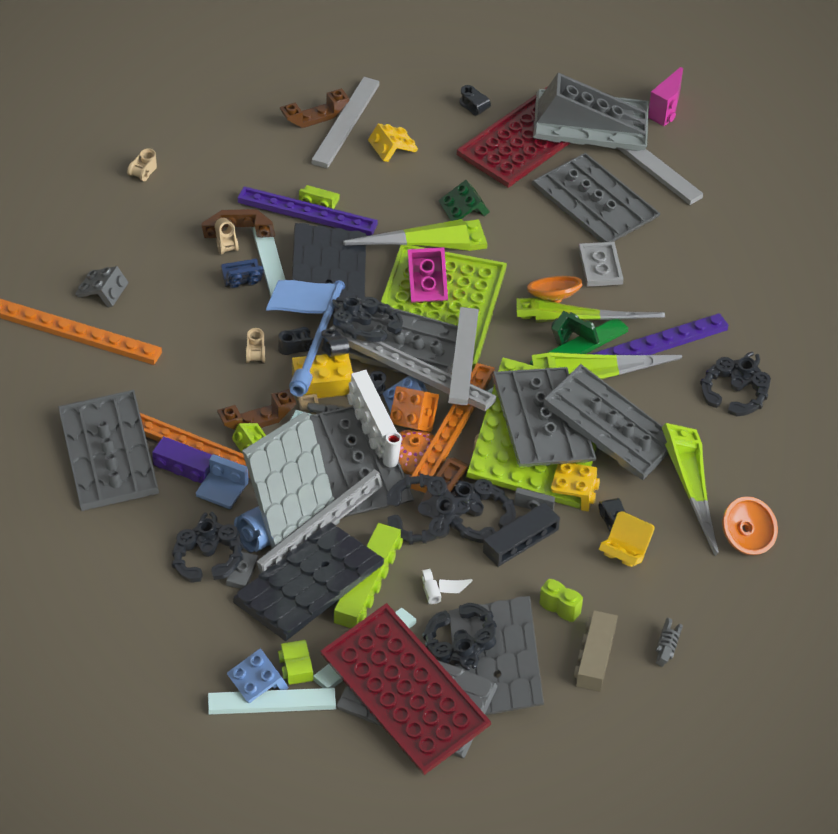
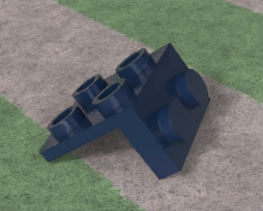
(241, 273)

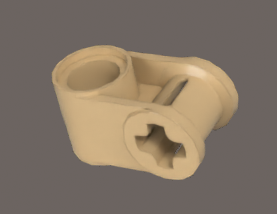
(143, 164)
(226, 239)
(255, 345)

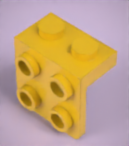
(387, 139)
(576, 481)
(628, 539)

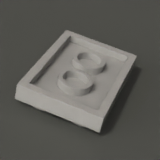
(600, 264)

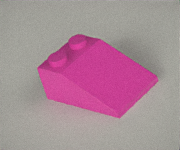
(665, 99)
(427, 275)

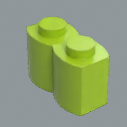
(562, 600)
(296, 662)

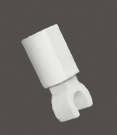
(430, 587)

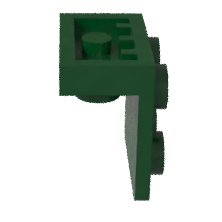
(462, 201)

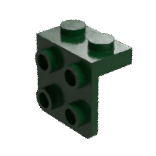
(570, 323)

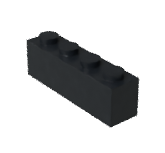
(521, 534)

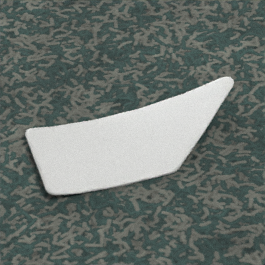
(453, 586)

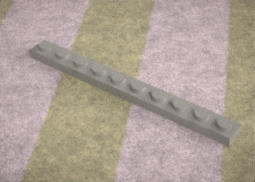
(417, 369)

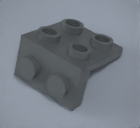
(105, 282)

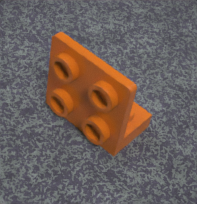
(414, 408)

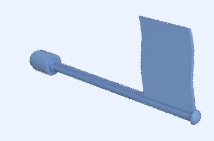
(306, 298)

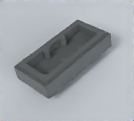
(531, 499)
(244, 571)

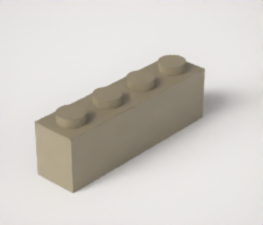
(596, 651)

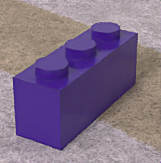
(181, 459)

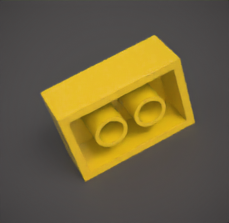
(329, 375)

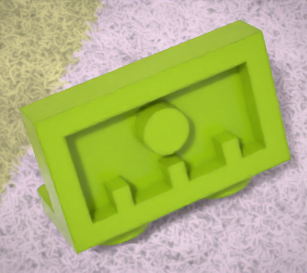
(319, 196)
(247, 434)

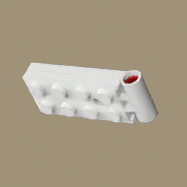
(374, 418)

